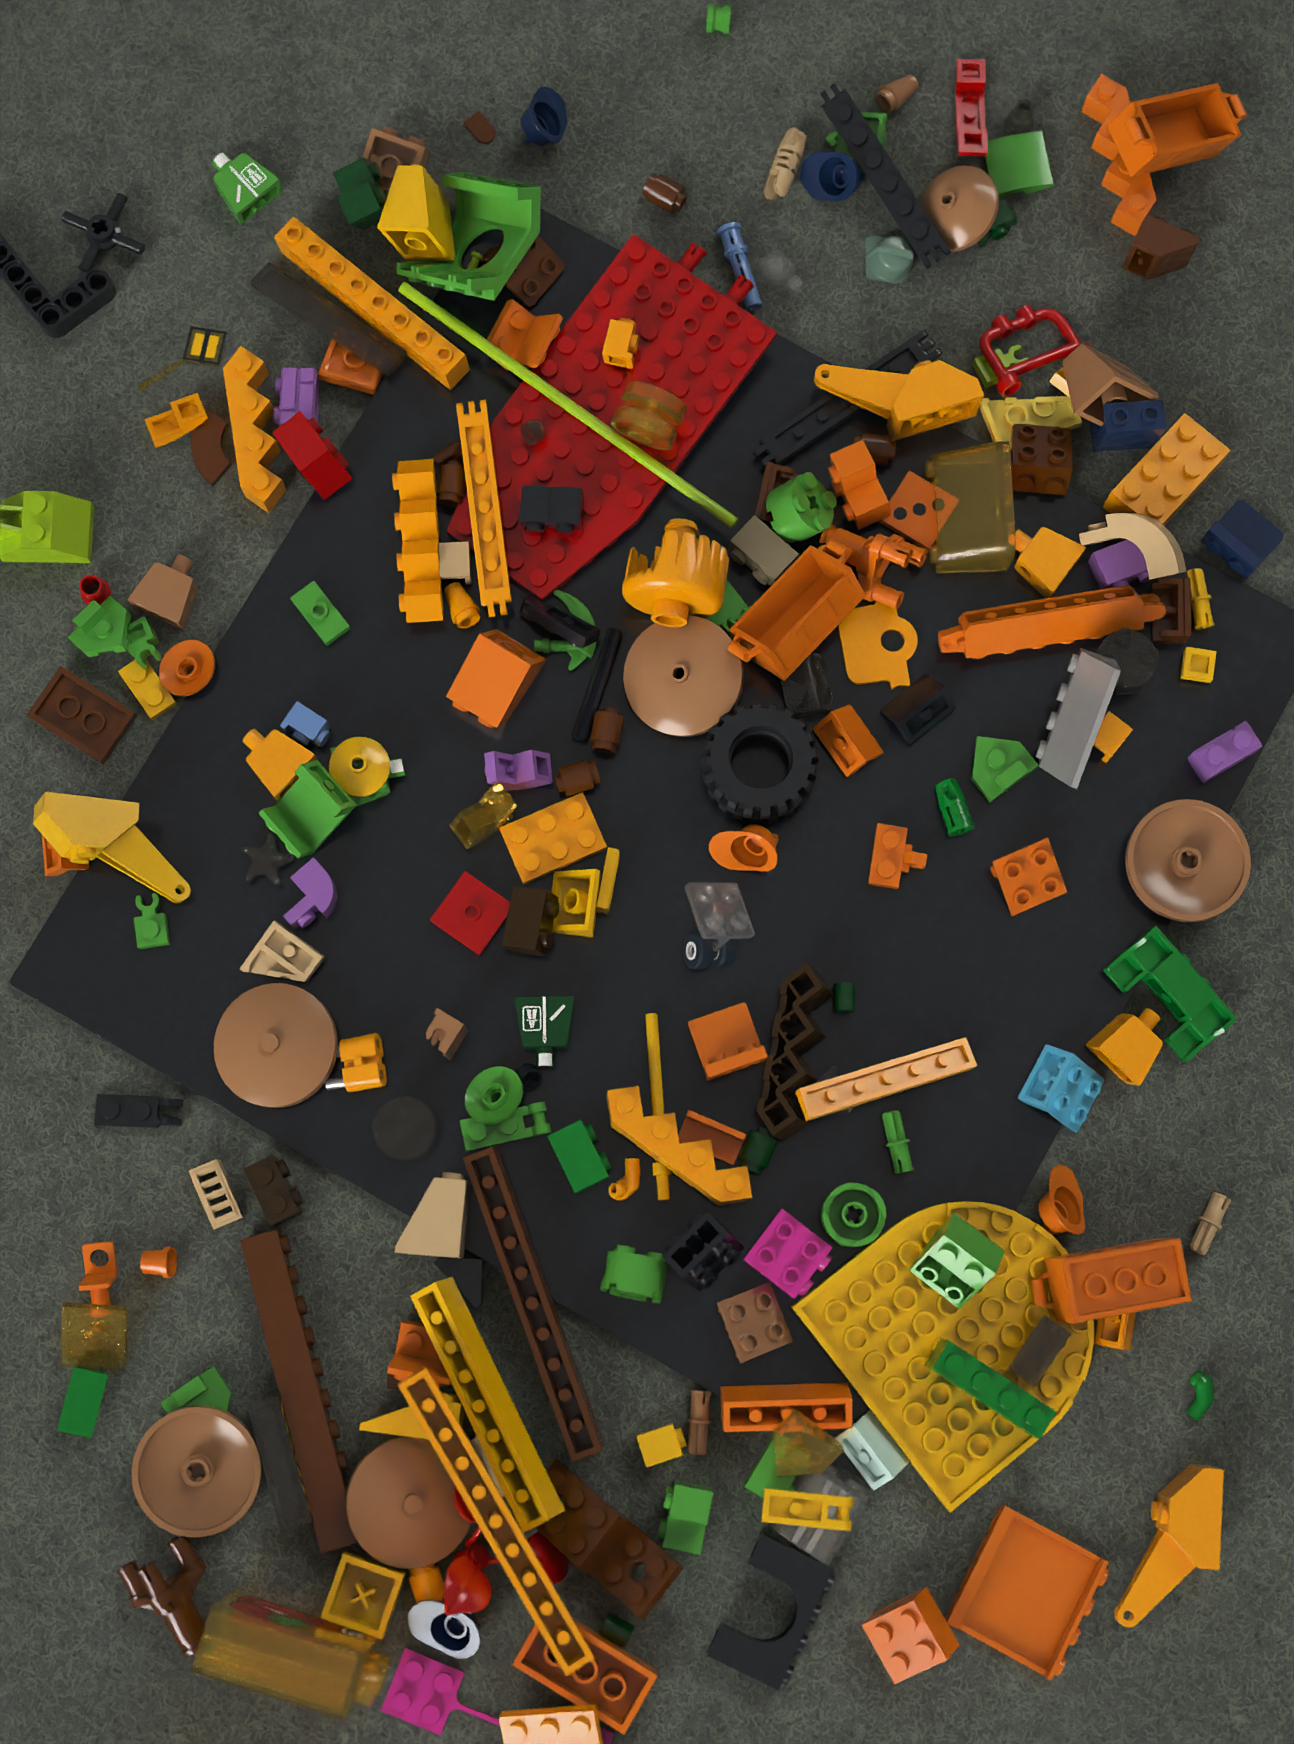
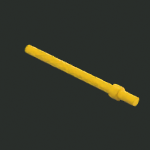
(657, 1103)

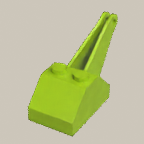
(46, 528)

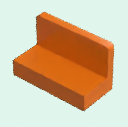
(847, 739)
(724, 1139)

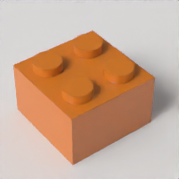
(910, 1635)

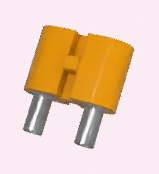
(362, 1064)

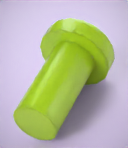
(476, 259)

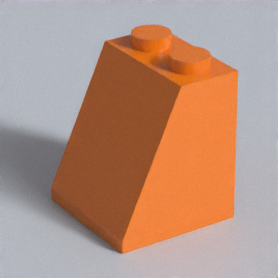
(494, 678)

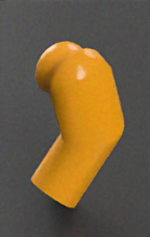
(628, 1183)

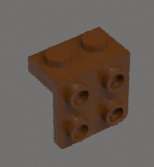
(534, 272)
(1041, 459)

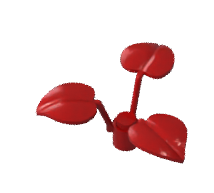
(468, 1588)

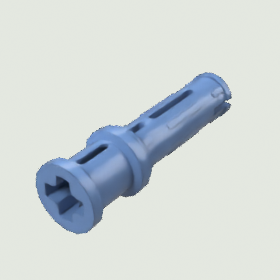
(737, 252)

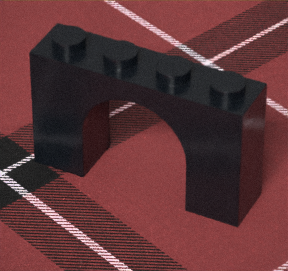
(771, 1658)

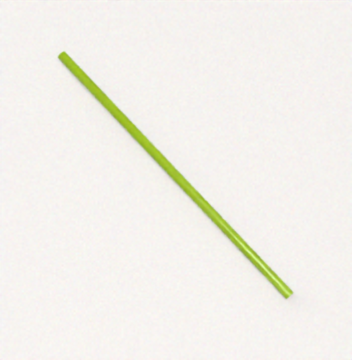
(568, 405)

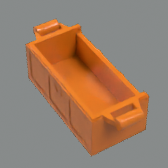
(1176, 128)
(798, 610)
(1114, 1280)

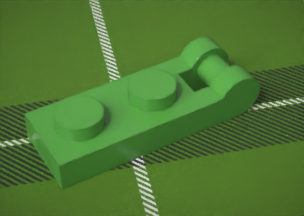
(511, 1129)

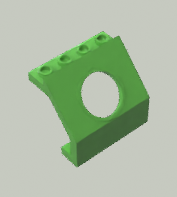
(483, 206)

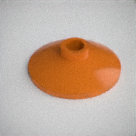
(178, 662)

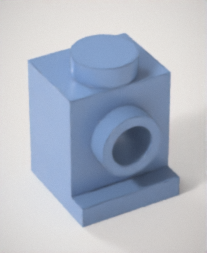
(306, 726)

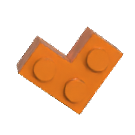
(857, 483)

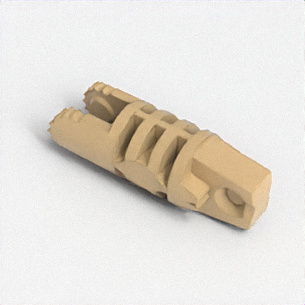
(785, 164)

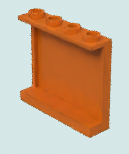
(1027, 1592)

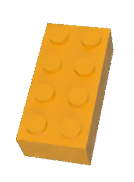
(1169, 473)

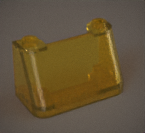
(973, 508)

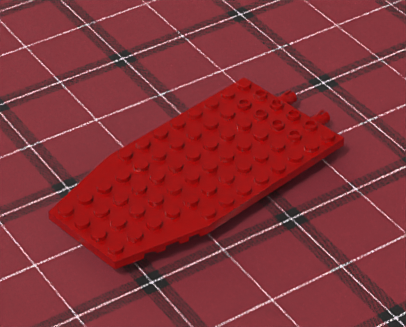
(688, 345)

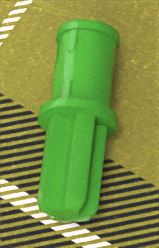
(897, 1142)

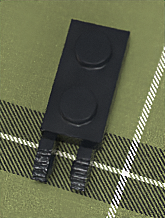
(134, 1111)

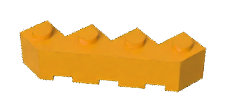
(248, 416)
(420, 540)
(689, 1161)

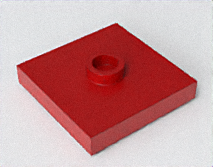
(471, 913)

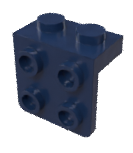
(1242, 538)

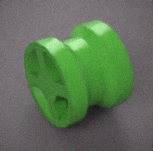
(718, 18)

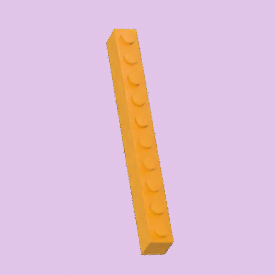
(496, 1521)

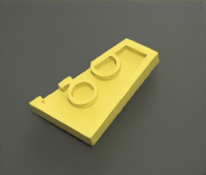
(1041, 411)

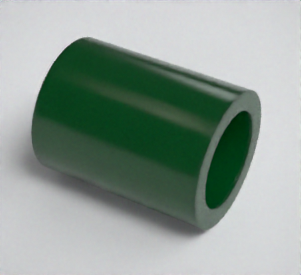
(844, 997)
(616, 1629)

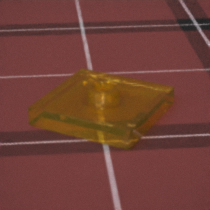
(94, 1335)

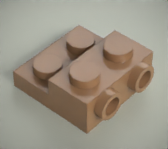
(390, 151)

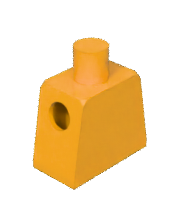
(1046, 559)
(276, 760)
(1128, 1045)

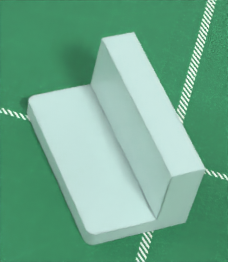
(872, 1450)

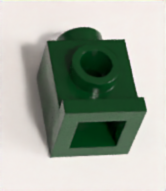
(1004, 220)

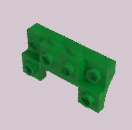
(1178, 988)

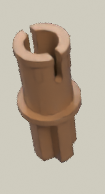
(698, 1422)

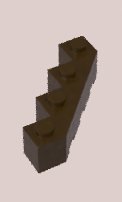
(792, 1035)

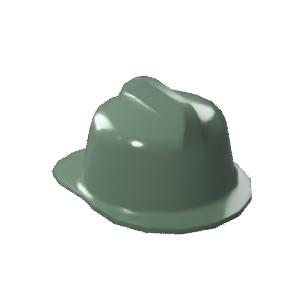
(888, 258)

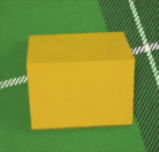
(577, 901)

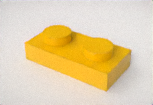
(147, 689)

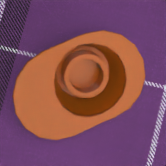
(745, 850)
(1063, 1203)

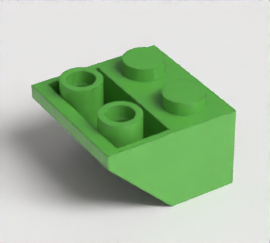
(957, 1261)

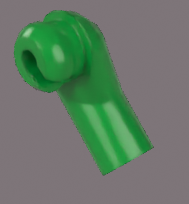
(1204, 1395)

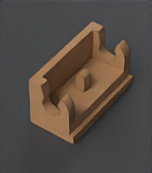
(448, 1031)

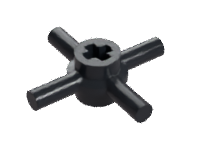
(104, 240)

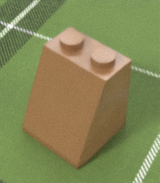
(1099, 380)

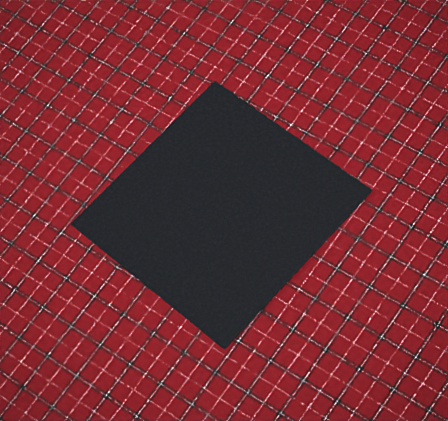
(924, 957)

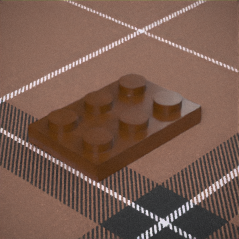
(82, 715)

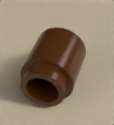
(664, 193)
(878, 446)
(451, 484)
(606, 730)
(577, 777)

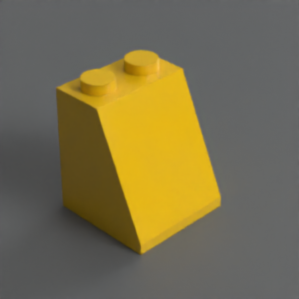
(417, 216)

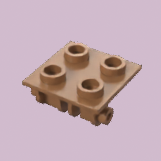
(754, 1322)

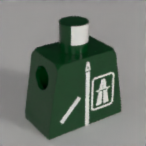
(545, 1025)

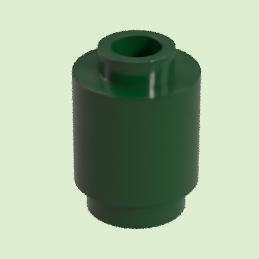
(757, 1150)

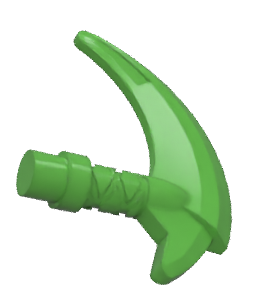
(576, 653)

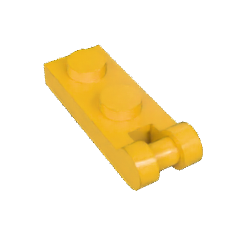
(806, 1509)

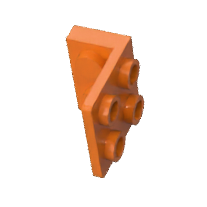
(524, 335)
(726, 1041)
(414, 1352)

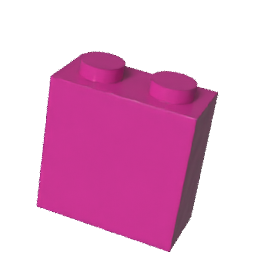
(789, 1255)

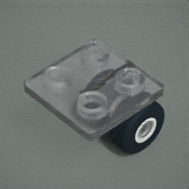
(720, 919)

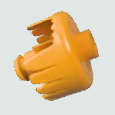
(681, 579)

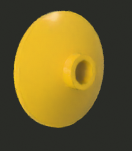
(367, 779)

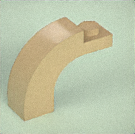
(1155, 541)

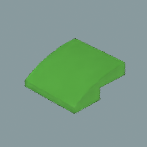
(1019, 163)

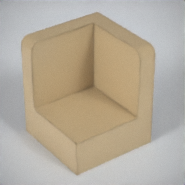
(455, 561)

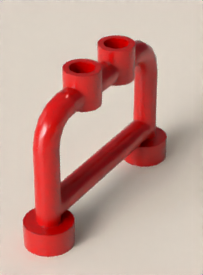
(1025, 318)

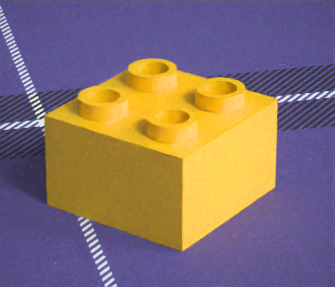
(363, 1594)

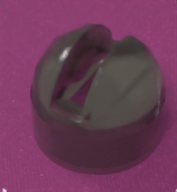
(532, 431)

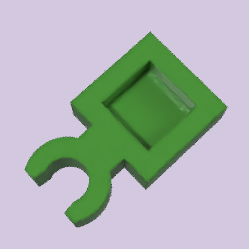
(141, 641)
(151, 927)

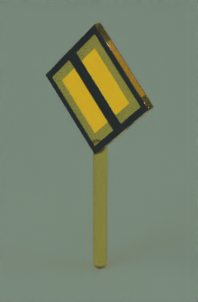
(202, 347)

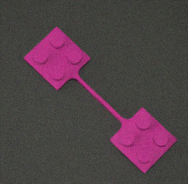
(427, 1692)

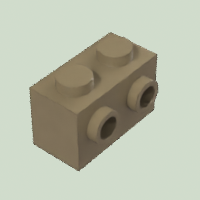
(762, 551)

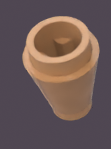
(895, 94)

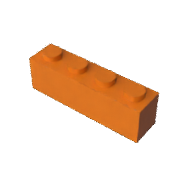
(768, 1405)

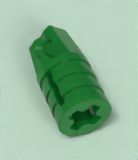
(954, 807)

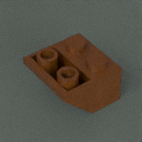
(1160, 249)

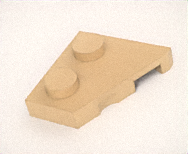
(283, 955)

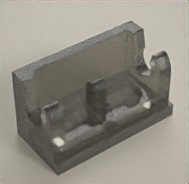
(1039, 1351)

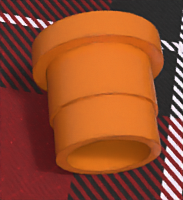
(159, 1262)

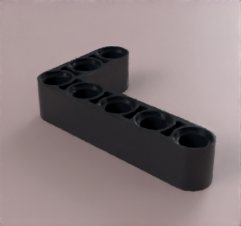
(61, 304)

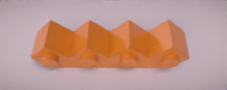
(1103, 104)

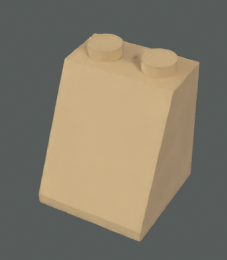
(439, 1220)

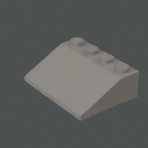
(1078, 716)

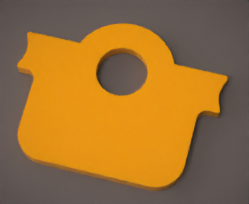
(862, 649)

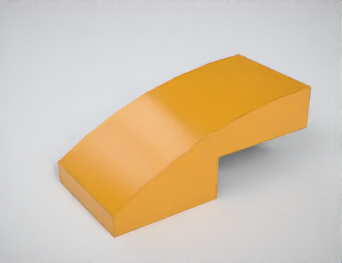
(183, 418)

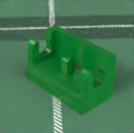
(82, 1401)

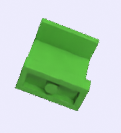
(308, 810)

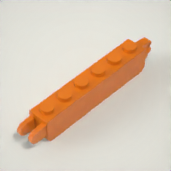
(1050, 621)

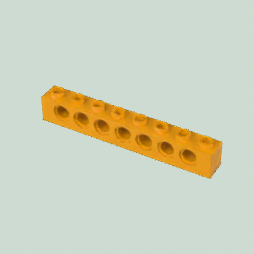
(372, 303)

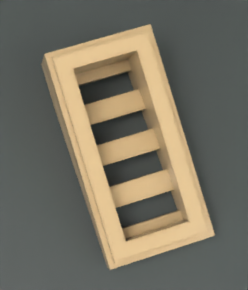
(217, 1166)

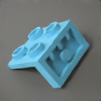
(1062, 1087)

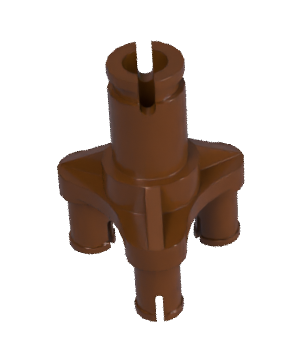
(170, 1596)

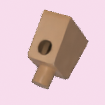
(167, 592)

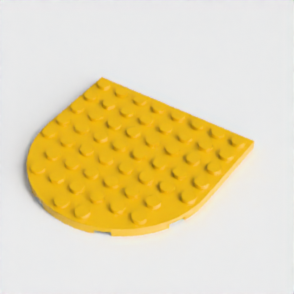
(886, 1322)

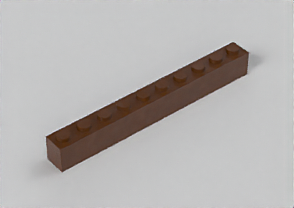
(534, 1303)
(300, 1385)

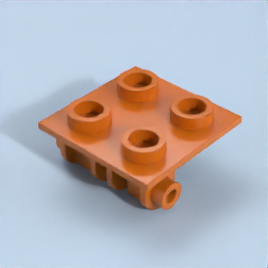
(1029, 876)

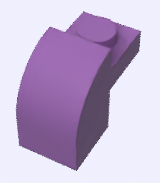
(518, 770)
(319, 893)

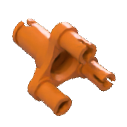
(873, 557)

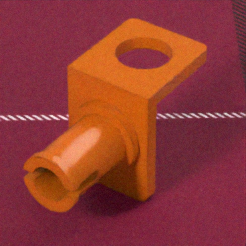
(99, 1278)

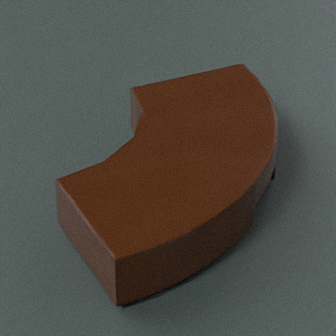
(207, 447)

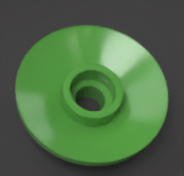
(487, 1088)

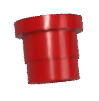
(100, 596)

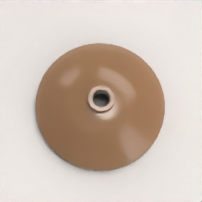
(970, 210)

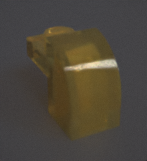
(484, 817)

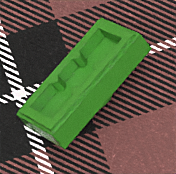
(320, 613)

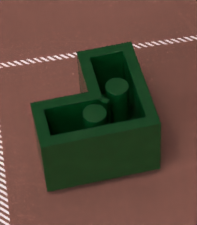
(361, 193)

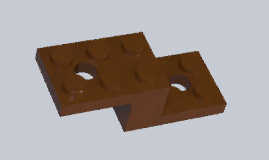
(607, 1544)

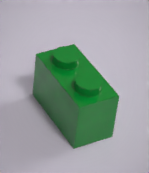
(579, 1157)

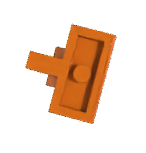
(892, 856)

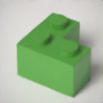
(687, 1516)

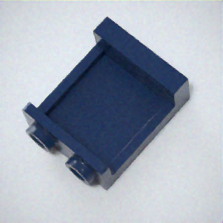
(1129, 426)

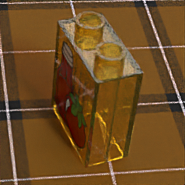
(290, 1655)

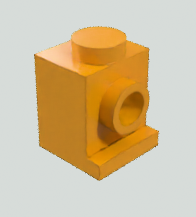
(620, 343)

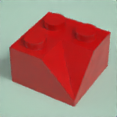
(313, 454)

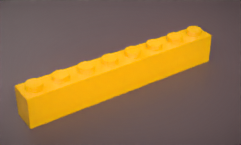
(487, 1404)

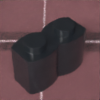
(551, 508)

